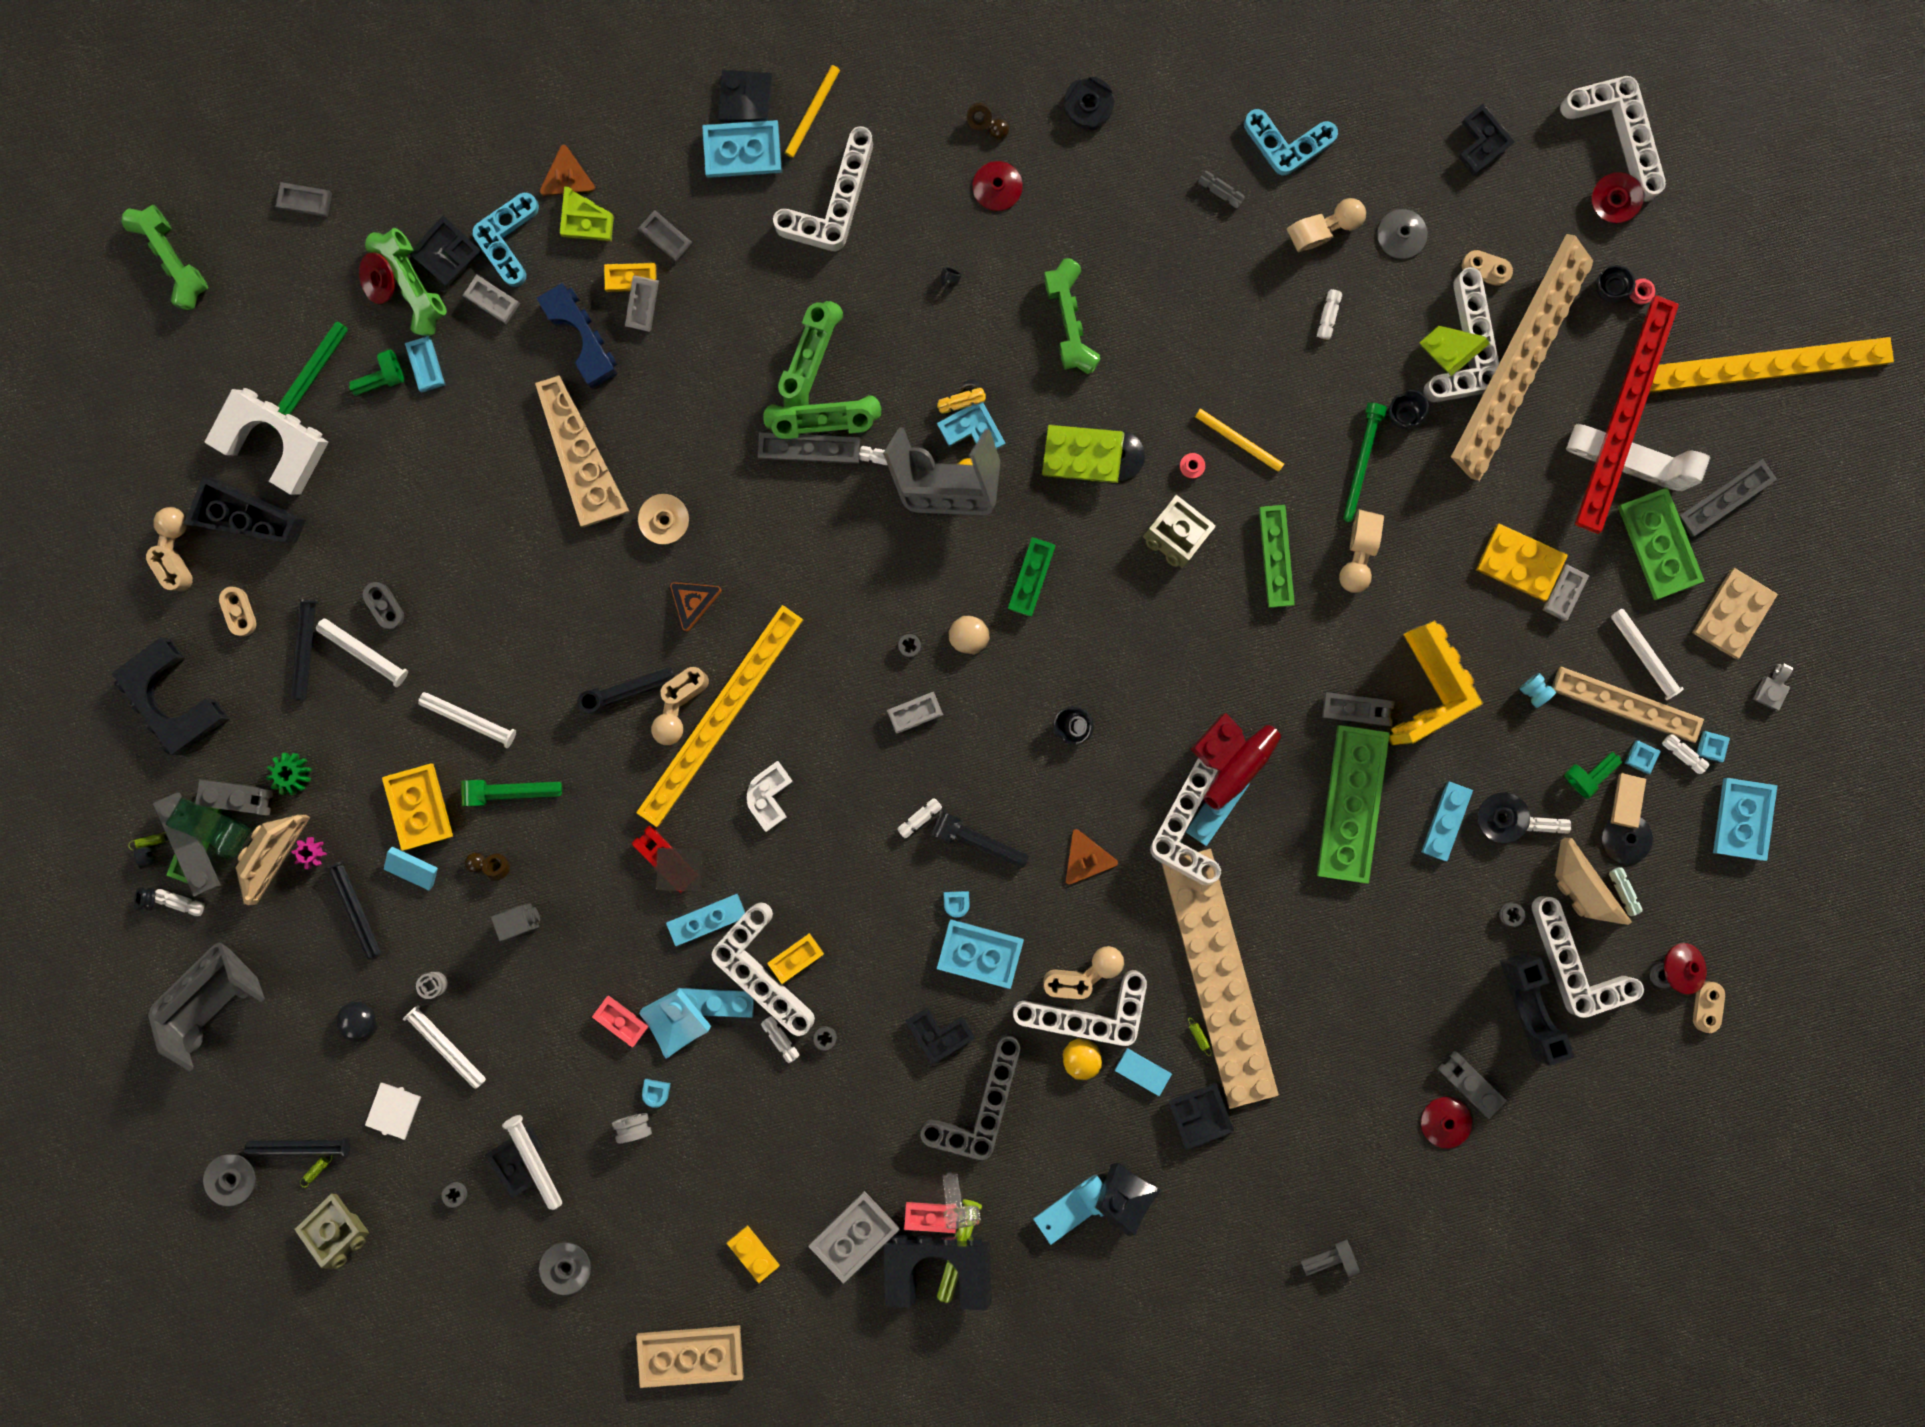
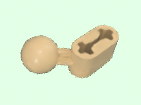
(1318, 230)
(169, 525)
(1364, 542)
(668, 727)
(1106, 963)

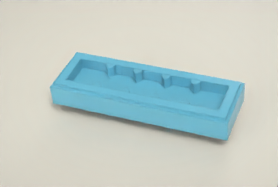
(706, 919)

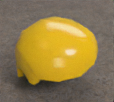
(1082, 1059)

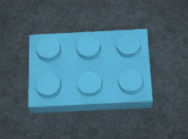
(742, 148)
(1745, 819)
(980, 954)

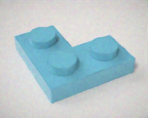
(968, 422)

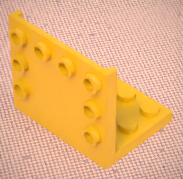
(1447, 679)

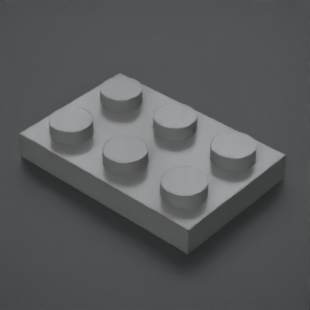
(853, 1237)

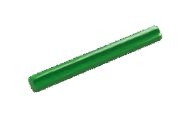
(312, 369)

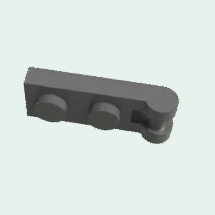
(1357, 709)
(233, 797)
(1472, 1085)

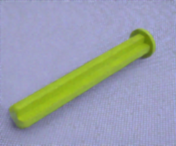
(950, 1274)

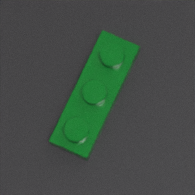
(1031, 577)

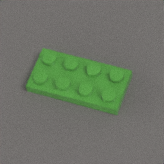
(1661, 543)

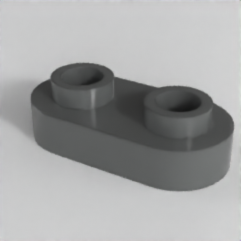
(384, 606)

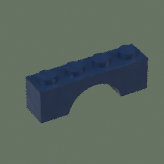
(561, 309)

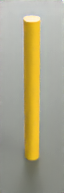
(812, 111)
(1239, 440)

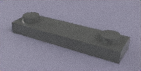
(809, 448)
(1727, 498)
(188, 850)

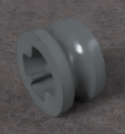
(917, 643)
(1505, 917)
(820, 1031)
(459, 1187)

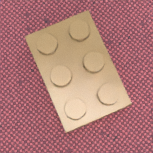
(1735, 613)

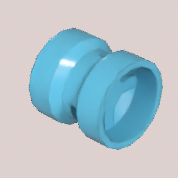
(1536, 688)

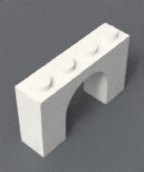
(300, 445)

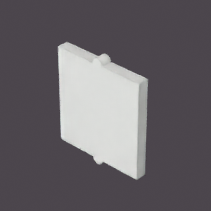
(393, 1111)

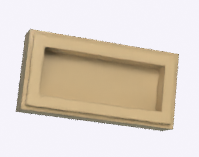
(1628, 801)

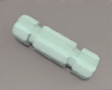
(1625, 891)

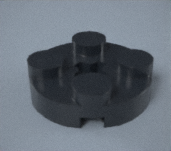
(1084, 89)

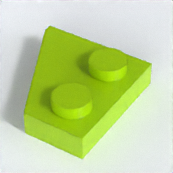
(584, 218)
(1453, 347)

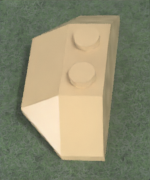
(266, 854)
(1585, 886)

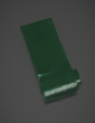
(210, 826)

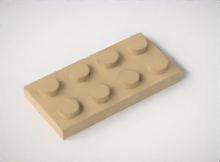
(689, 1356)

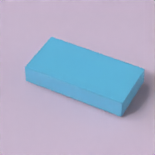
(425, 364)
(410, 868)
(1143, 1071)

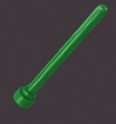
(1374, 413)

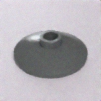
(1400, 245)
(218, 1184)
(557, 1278)

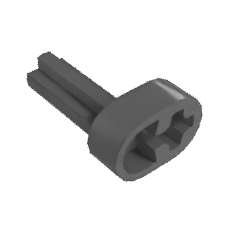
(1341, 1253)

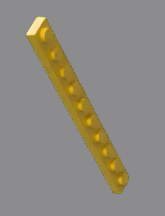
(1773, 364)
(720, 716)

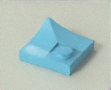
(674, 1021)

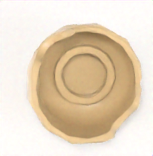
(969, 635)

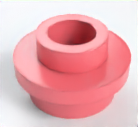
(1648, 288)
(1189, 473)

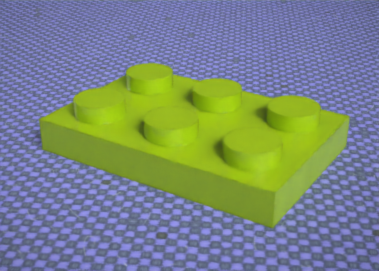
(1083, 453)

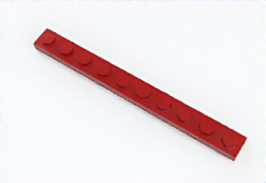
(1626, 414)

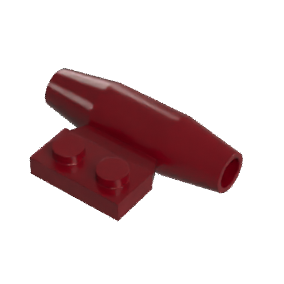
(1234, 758)

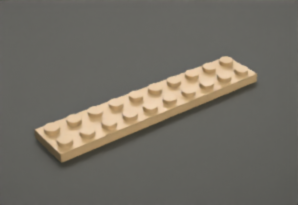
(1522, 358)
(1221, 986)

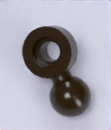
(998, 128)
(476, 862)

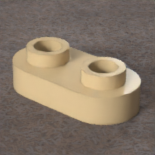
(1488, 267)
(236, 613)
(1706, 1007)

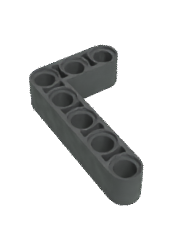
(986, 1108)

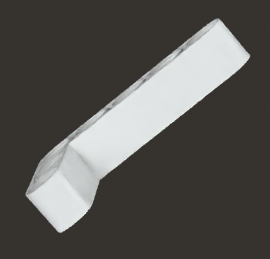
(1626, 127)
(838, 200)
(1469, 319)
(1675, 473)
(1184, 817)
(1573, 965)
(759, 973)
(1088, 1019)

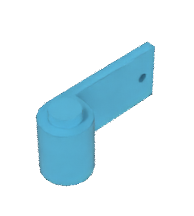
(1070, 1210)

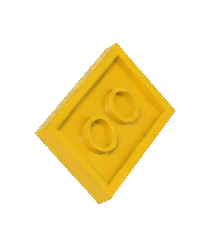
(1521, 562)
(417, 807)

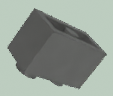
(516, 921)

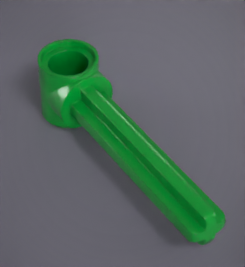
(478, 792)

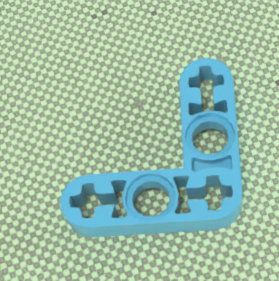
(1282, 149)
(499, 231)

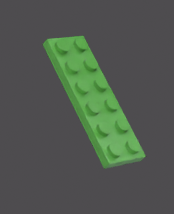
(1353, 804)

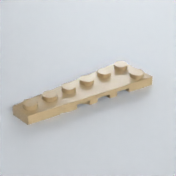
(586, 474)

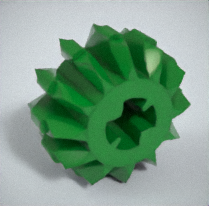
(295, 780)

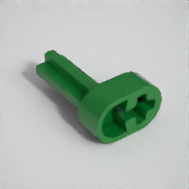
(389, 374)
(1588, 783)

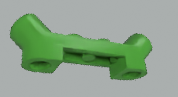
(187, 279)
(1058, 285)
(426, 306)
(819, 325)
(851, 415)

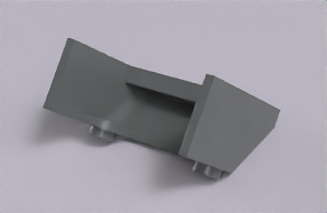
(944, 487)
(196, 998)

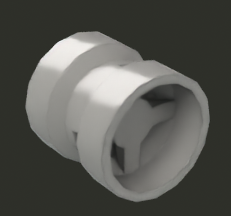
(437, 985)

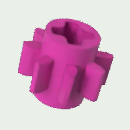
(311, 846)

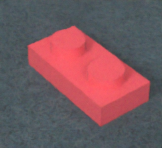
(620, 1021)
(926, 1217)

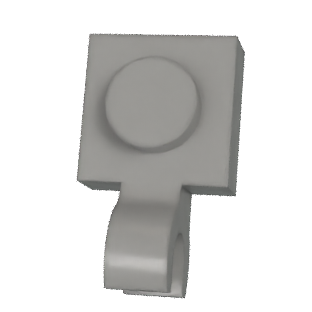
(1772, 690)

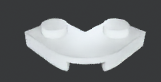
(761, 794)

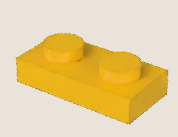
(619, 276)
(795, 958)
(753, 1254)

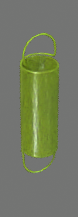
(149, 841)
(1199, 1036)
(315, 1170)

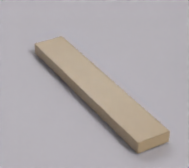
(1627, 704)

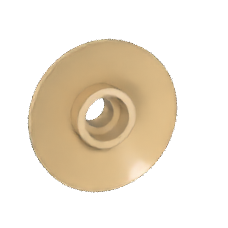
(652, 512)

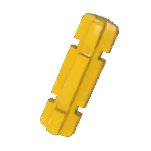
(961, 400)

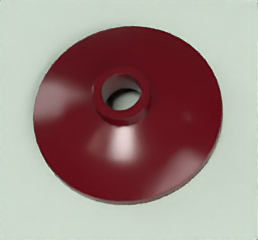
(1618, 185)
(1000, 197)
(376, 278)
(1685, 968)
(1435, 1116)

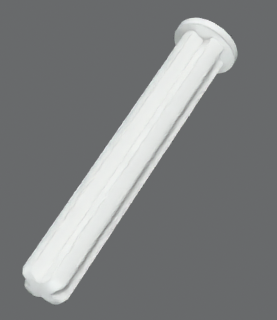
(362, 652)
(1646, 654)
(467, 719)
(445, 1047)
(533, 1162)

